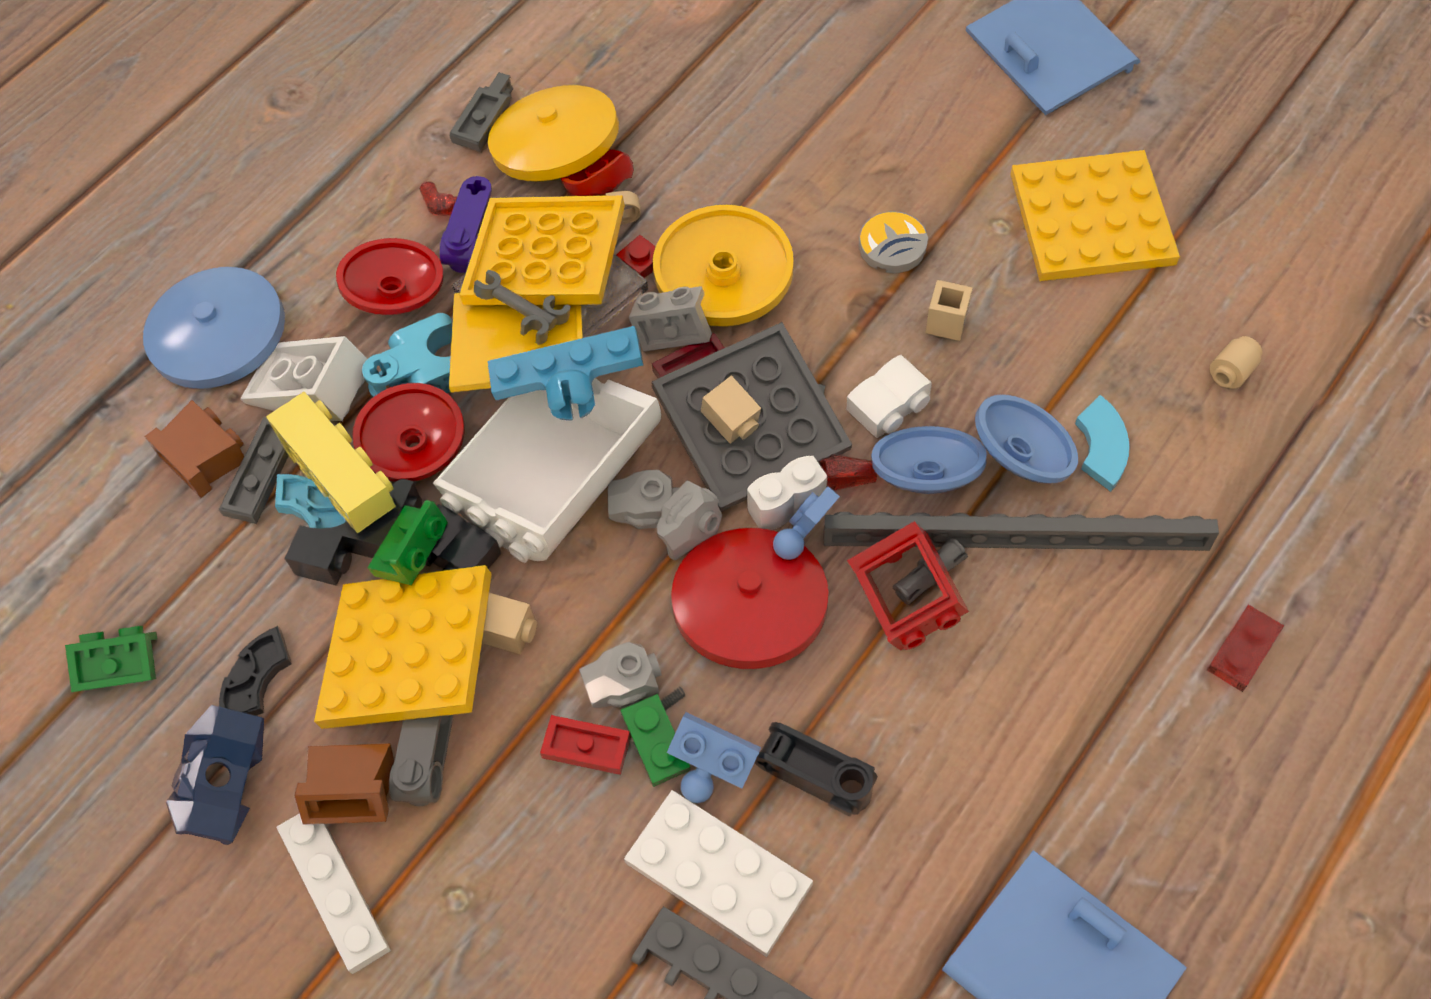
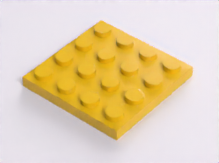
(1093, 215)
(546, 248)
(405, 649)

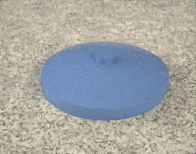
(214, 327)

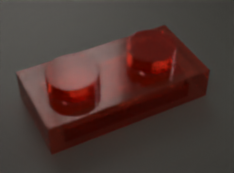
(1245, 648)

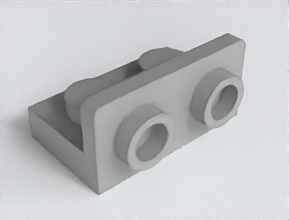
(670, 319)

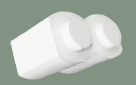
(889, 396)
(779, 495)

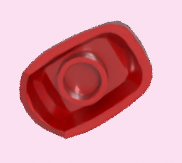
(601, 176)

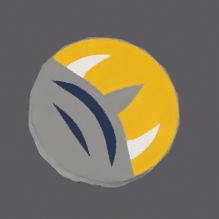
(893, 241)

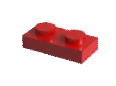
(585, 744)

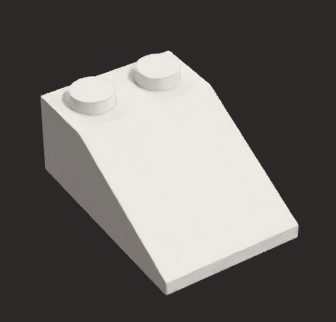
(319, 367)

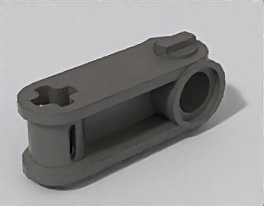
(420, 760)

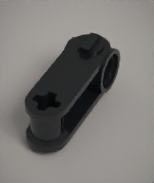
(816, 768)

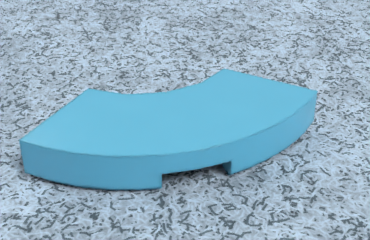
(1106, 441)
(302, 498)

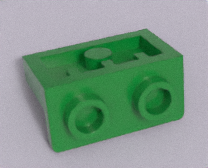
(409, 543)
(111, 661)

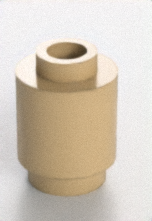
(1236, 362)

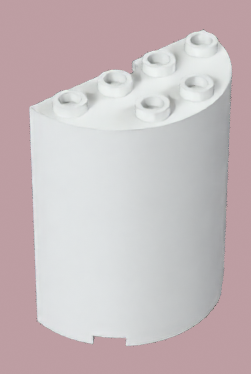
(537, 475)

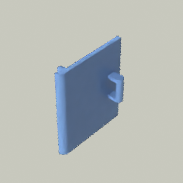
(1051, 49)
(1058, 943)

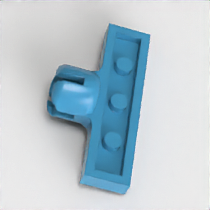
(566, 370)

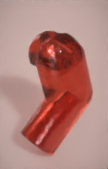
(437, 203)

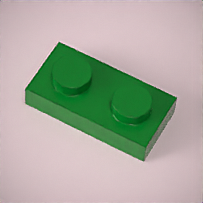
(652, 737)

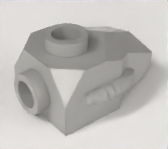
(640, 498)
(688, 519)
(621, 676)

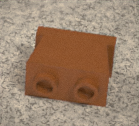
(197, 447)
(345, 784)

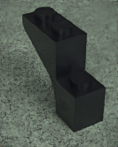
(327, 551)

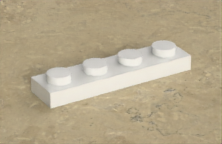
(334, 893)

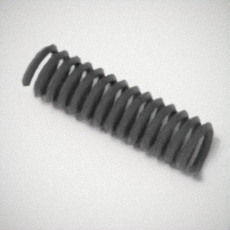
(675, 700)

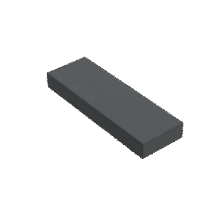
(255, 476)

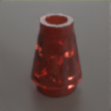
(847, 472)

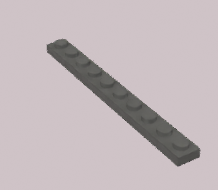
(1030, 532)

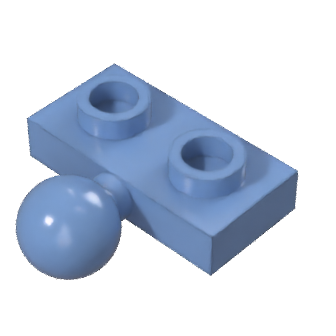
(790, 542)
(712, 753)

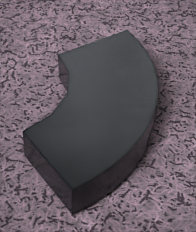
(253, 672)

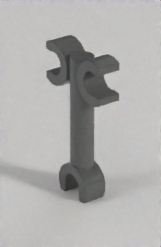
(536, 318)

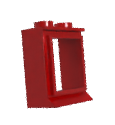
(938, 614)

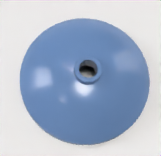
(1026, 439)
(929, 459)

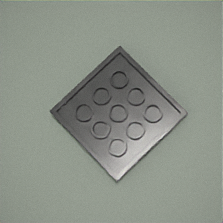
(791, 422)

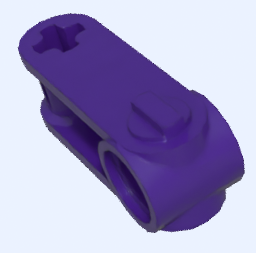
(464, 224)

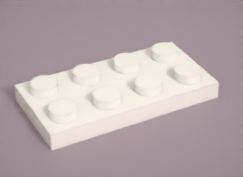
(719, 872)

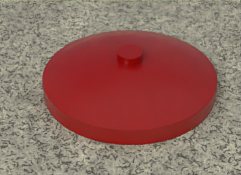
(746, 602)

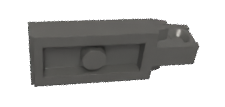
(481, 113)

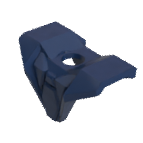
(215, 738)

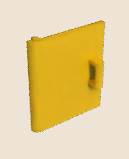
(492, 333)

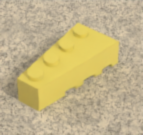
(331, 461)

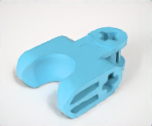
(412, 356)

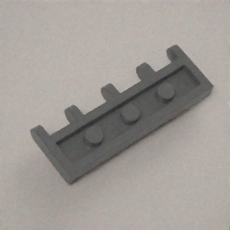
(709, 962)

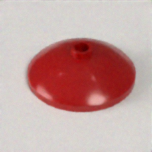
(389, 276)
(409, 416)

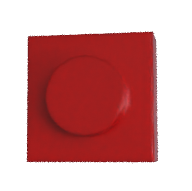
(639, 255)

